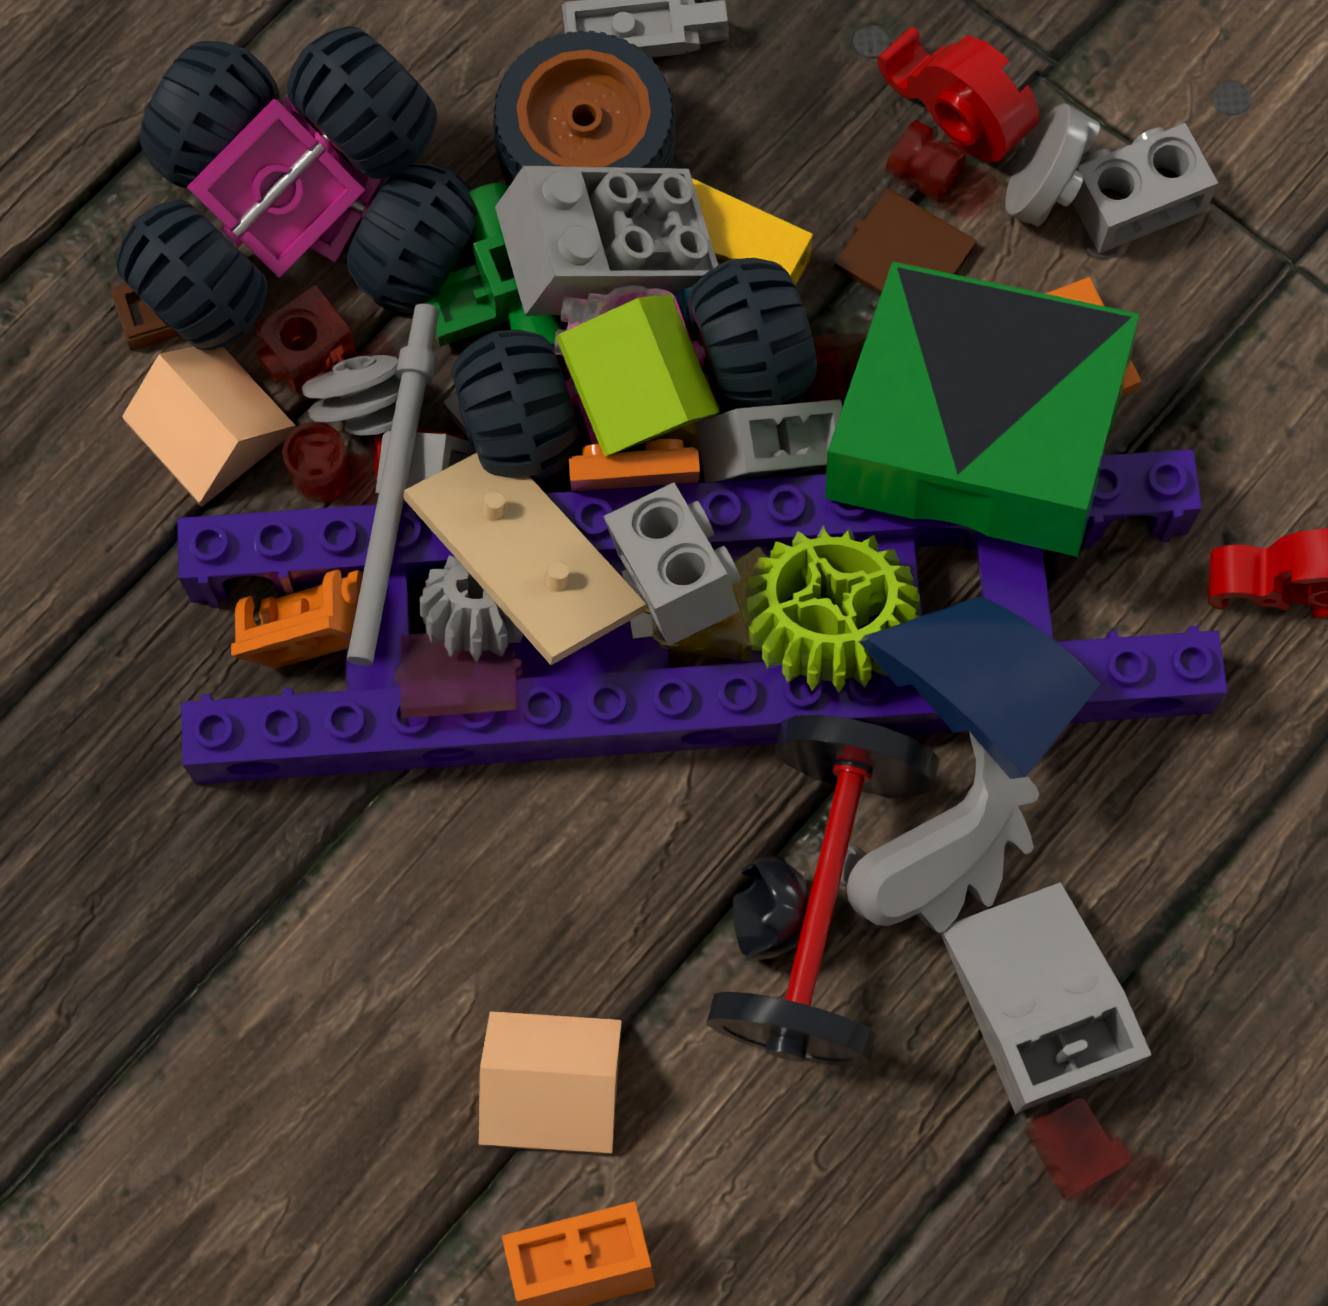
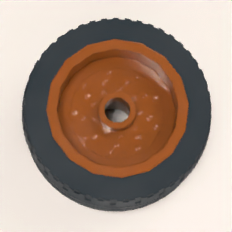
(583, 105)

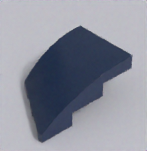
(987, 677)

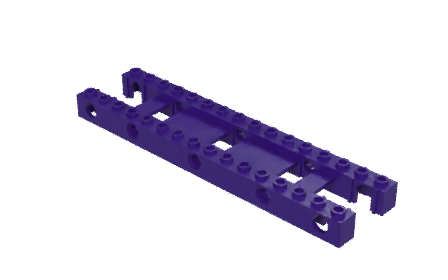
(620, 689)

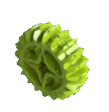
(819, 626)

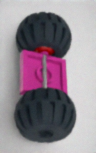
(277, 188)
(404, 233)
(745, 335)

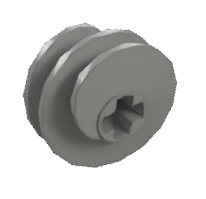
(357, 391)

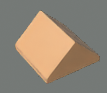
(205, 419)
(549, 1083)

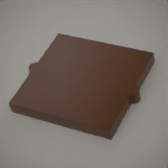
(902, 234)

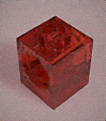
(310, 317)

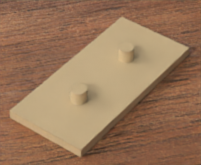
(525, 556)

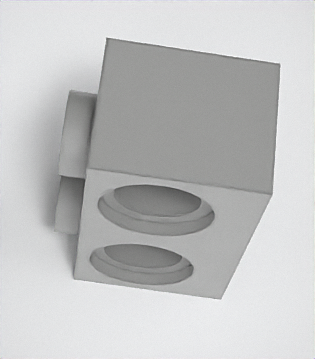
(1149, 198)
(767, 440)
(674, 563)

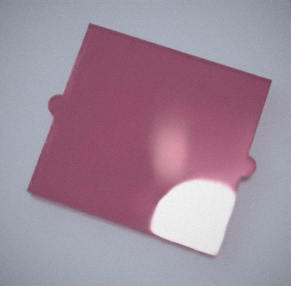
(457, 684)

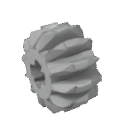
(464, 614)

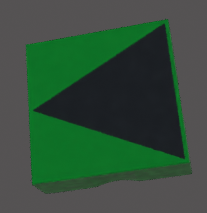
(981, 407)

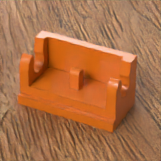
(298, 624)
(580, 1259)

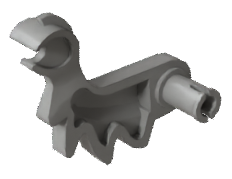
(944, 857)

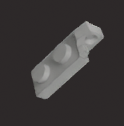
(651, 25)

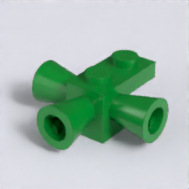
(486, 292)

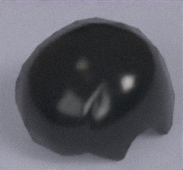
(771, 910)

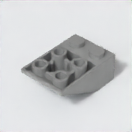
(601, 232)
(1044, 997)

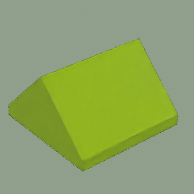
(637, 373)

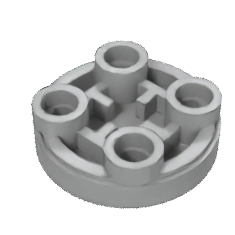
(1049, 164)

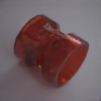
(927, 161)
(311, 449)

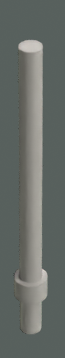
(415, 370)

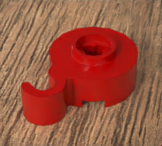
(963, 92)
(1273, 576)

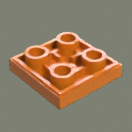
(659, 464)

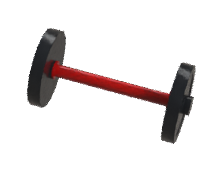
(856, 760)

